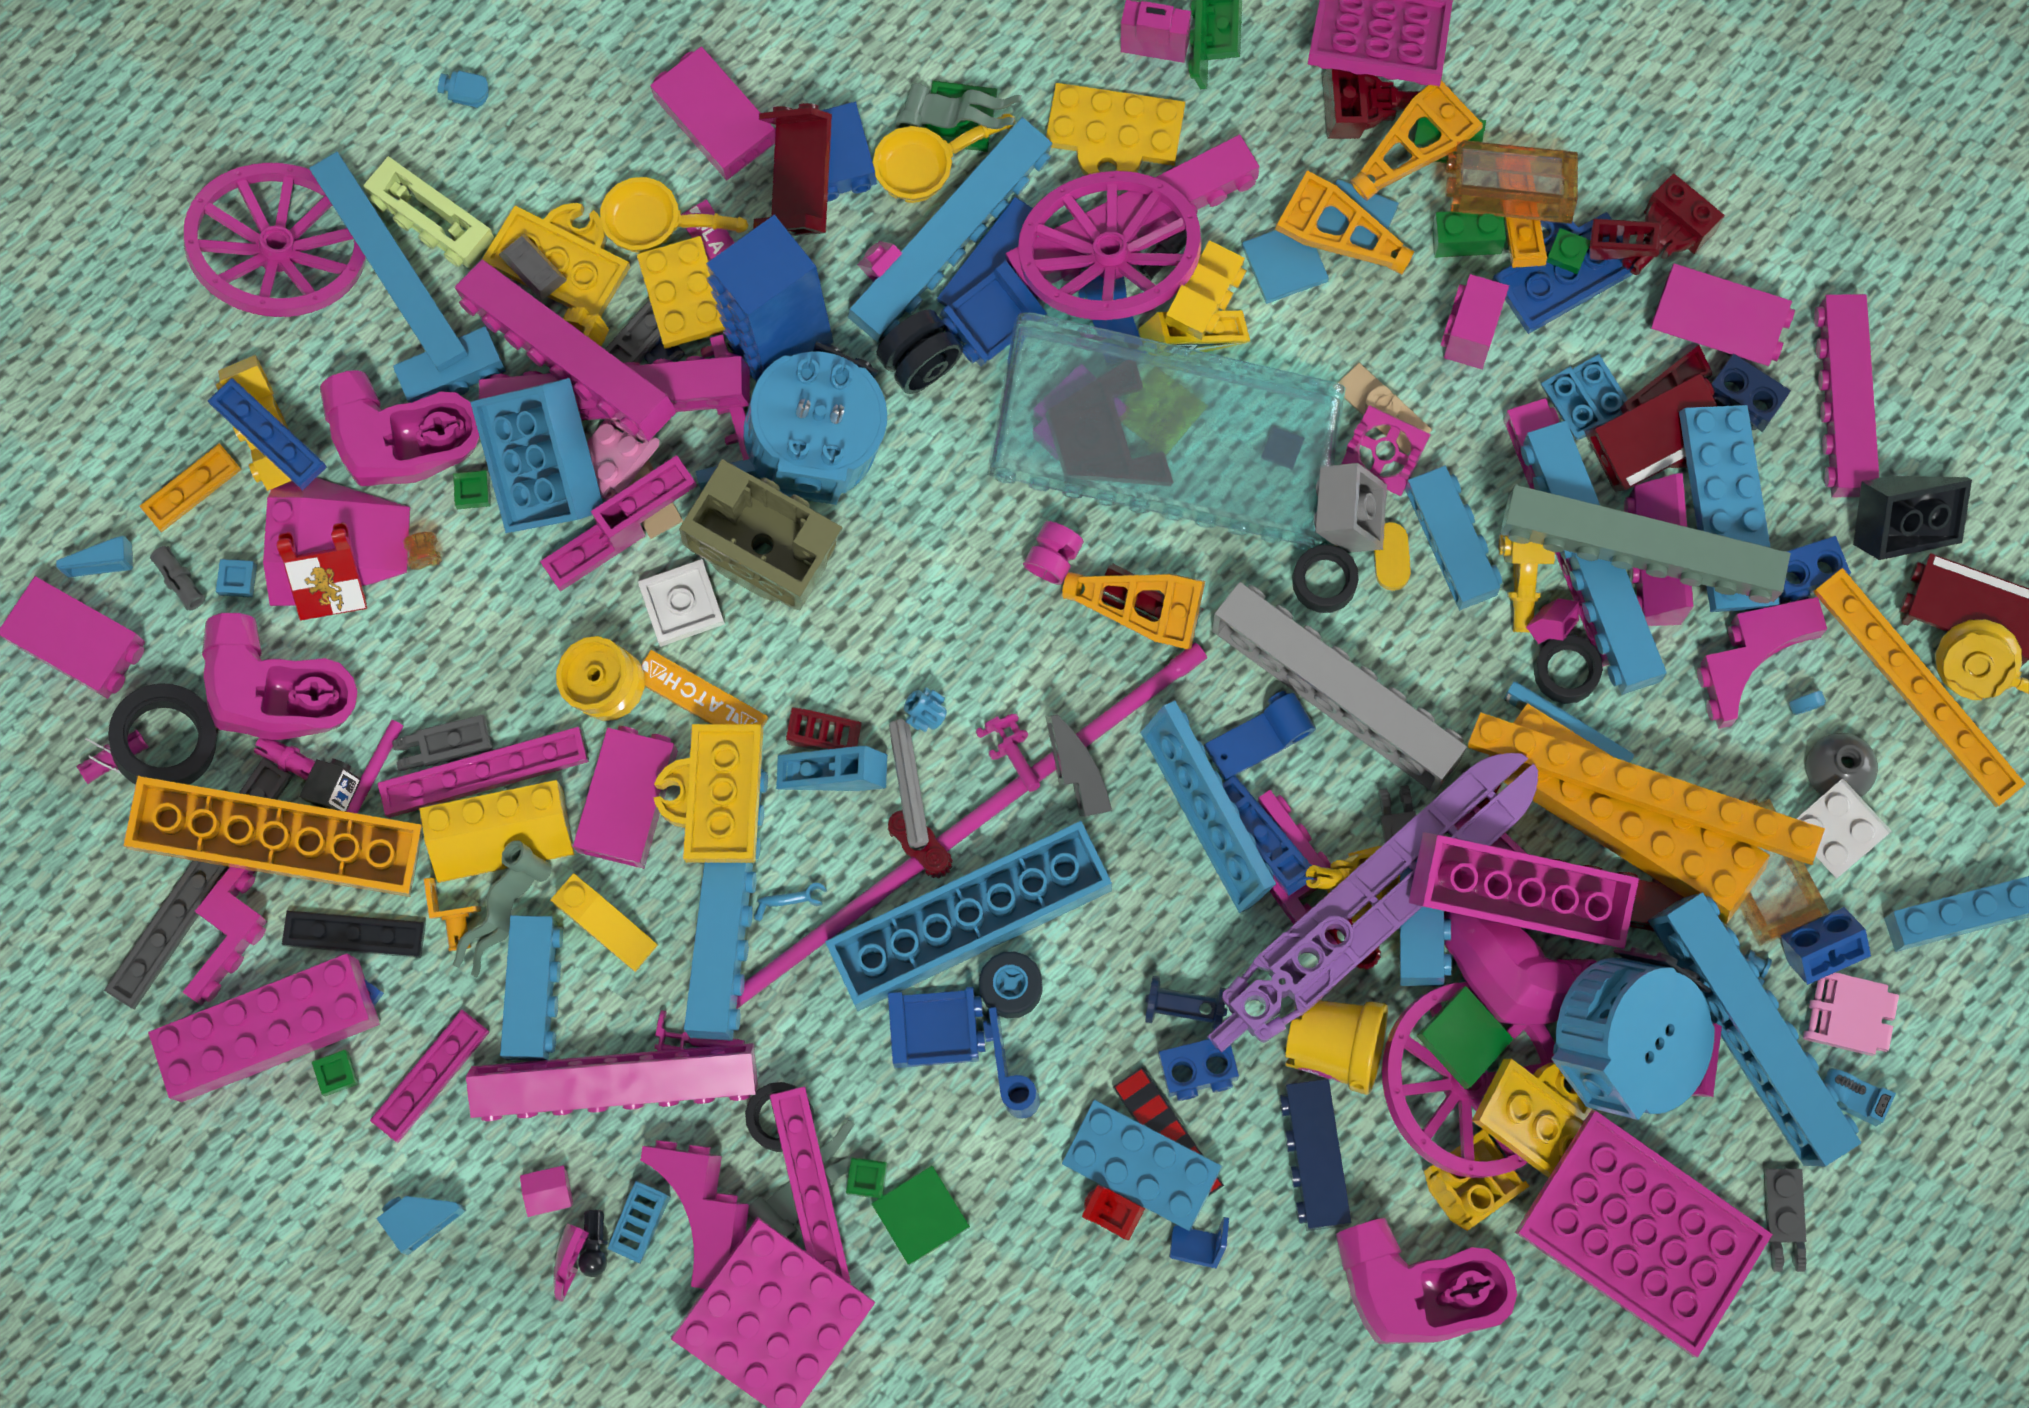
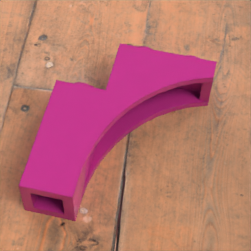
(1758, 637)
(714, 1217)

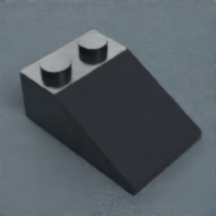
(1910, 514)

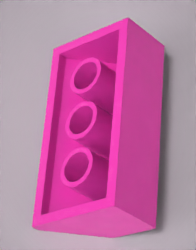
(1661, 599)

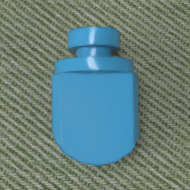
(464, 88)

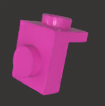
(879, 259)

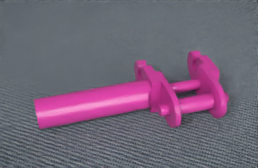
(1010, 748)
(662, 1034)

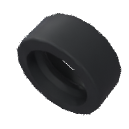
(1333, 554)
(1559, 693)
(753, 1110)

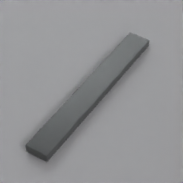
(179, 908)

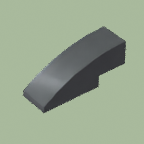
(1077, 767)

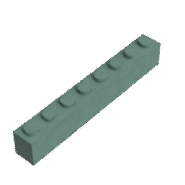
(1645, 544)

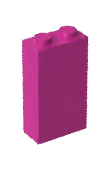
(713, 112)
(1722, 315)
(72, 638)
(620, 804)

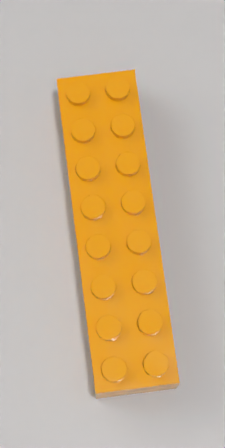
(273, 836)
(1665, 848)

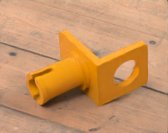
(455, 919)

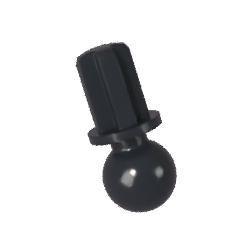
(593, 1260)

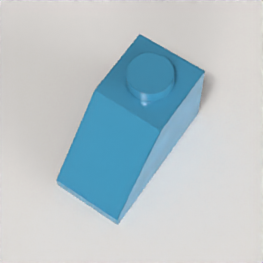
(416, 1220)

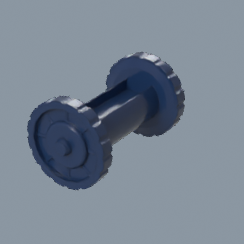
(1183, 1004)

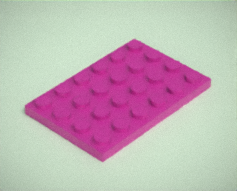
(1643, 1233)

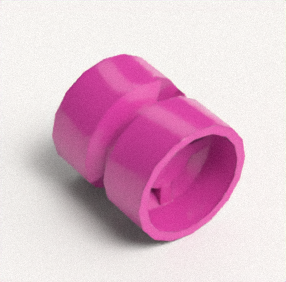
(1055, 549)

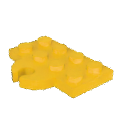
(1114, 127)
(577, 253)
(716, 793)
(1532, 1113)

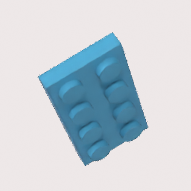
(1142, 1165)

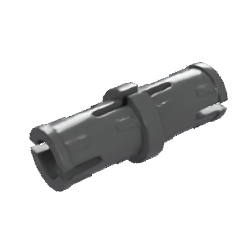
(177, 578)

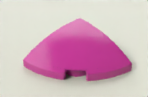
(567, 1253)

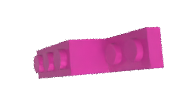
(618, 523)
(1278, 810)
(239, 925)

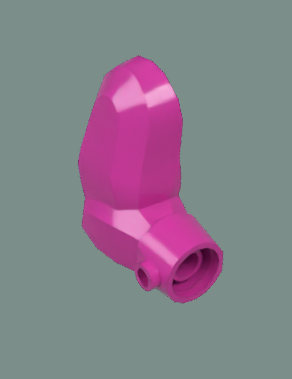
(400, 441)
(272, 695)
(1510, 970)
(1423, 1299)

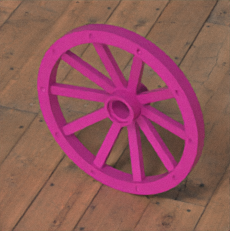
(272, 248)
(1110, 252)
(1395, 1092)

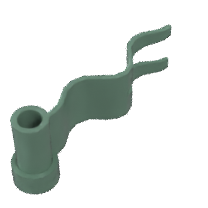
(948, 112)
(522, 871)
(780, 1209)

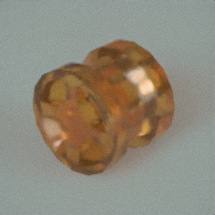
(422, 550)

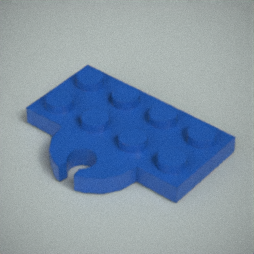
(1548, 291)

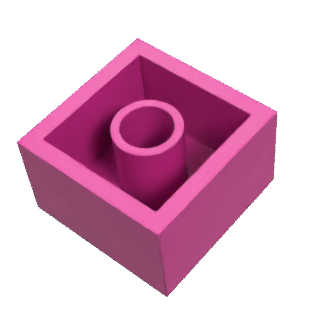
(1473, 321)

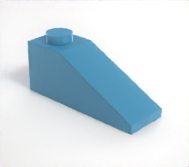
(833, 770)

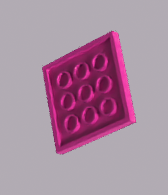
(1383, 38)
(772, 1318)

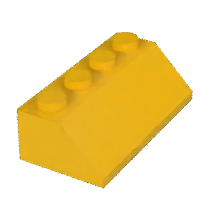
(472, 832)

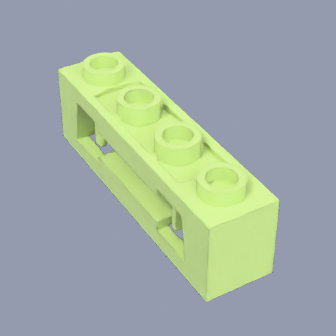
(463, 248)

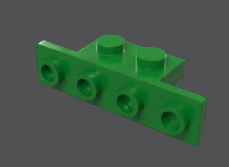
(1215, 35)

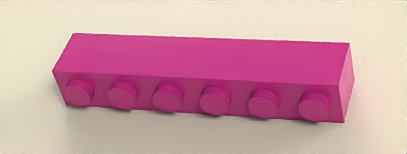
(1848, 393)

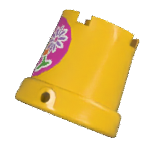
(1339, 1042)

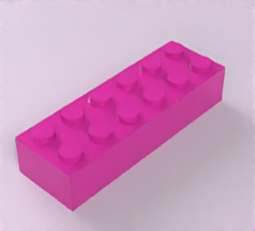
(1523, 890)
(263, 1028)

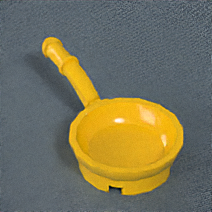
(917, 162)
(644, 213)
(1980, 660)

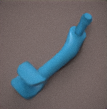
(787, 899)

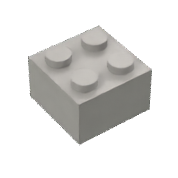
(1351, 507)

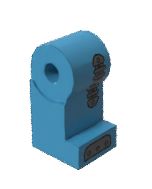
(1859, 1097)

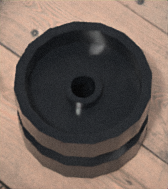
(919, 351)

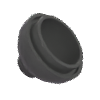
(1825, 764)

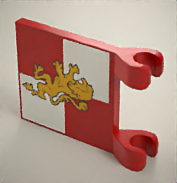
(325, 579)

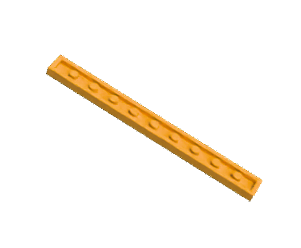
(1649, 789)

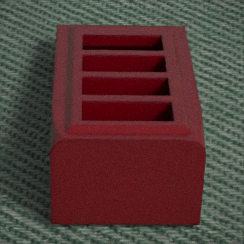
(1612, 228)
(813, 717)

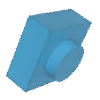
(236, 578)

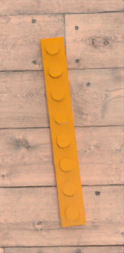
(1919, 688)

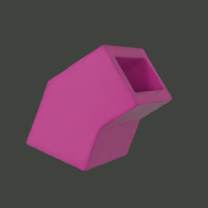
(1554, 620)
(546, 1191)

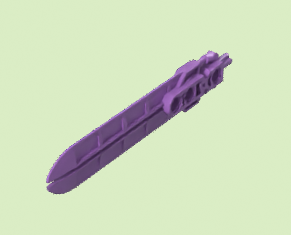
(1361, 887)

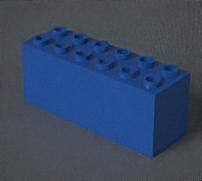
(768, 297)

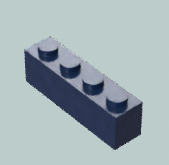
(1316, 1155)

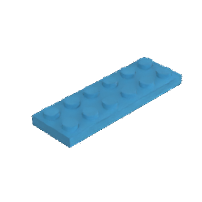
(1725, 484)
(1208, 807)

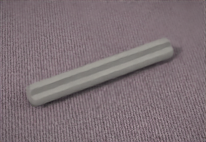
(908, 783)

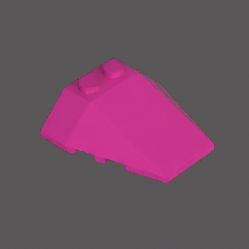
(373, 526)

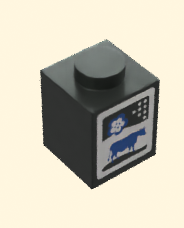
(330, 785)

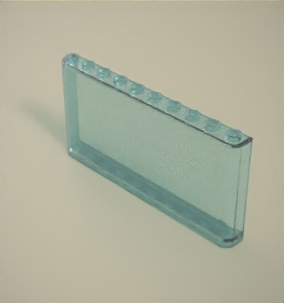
(1164, 429)

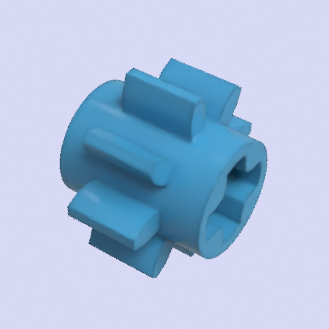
(925, 709)

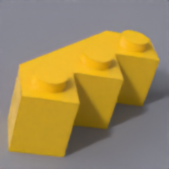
(1206, 291)
(253, 379)

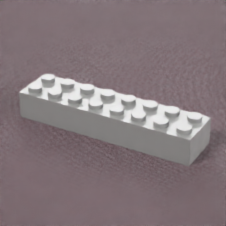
(1338, 687)

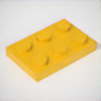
(680, 292)

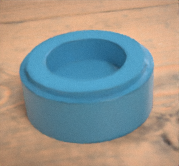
(1807, 703)

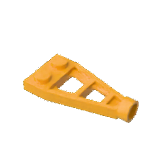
(1444, 112)
(1308, 204)
(1178, 612)

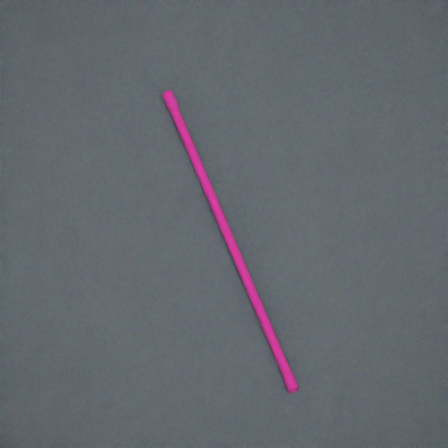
(1177, 668)

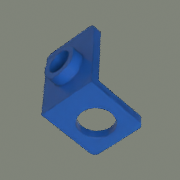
(1199, 1246)

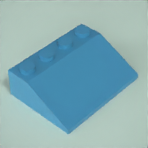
(537, 456)

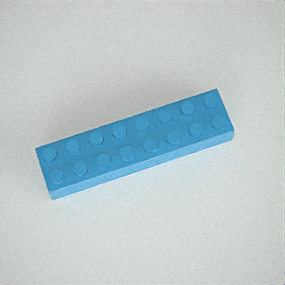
(969, 915)
(1756, 1032)

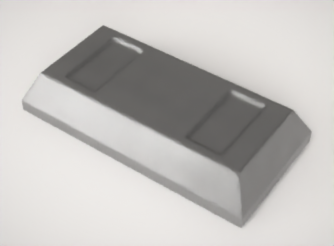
(532, 267)

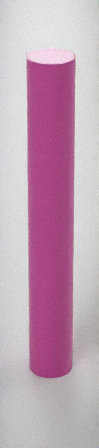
(375, 765)

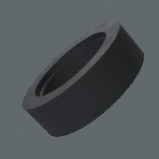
(155, 697)

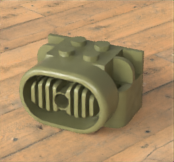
(742, 512)

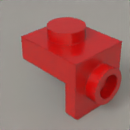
(1112, 1211)

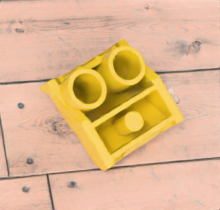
(1473, 1199)

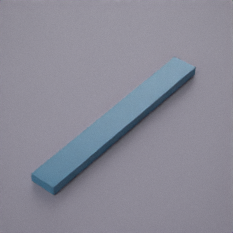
(388, 262)

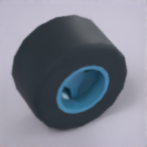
(1011, 973)

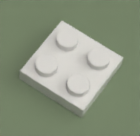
(681, 603)
(1849, 827)

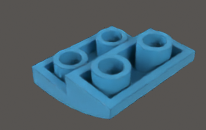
(1585, 395)

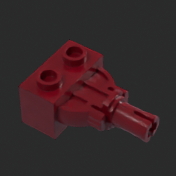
(1359, 102)
(1685, 218)

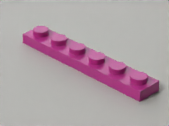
(483, 772)
(808, 1179)

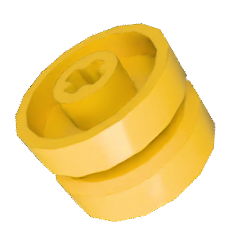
(600, 678)

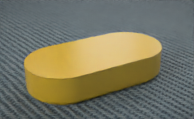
(1393, 562)

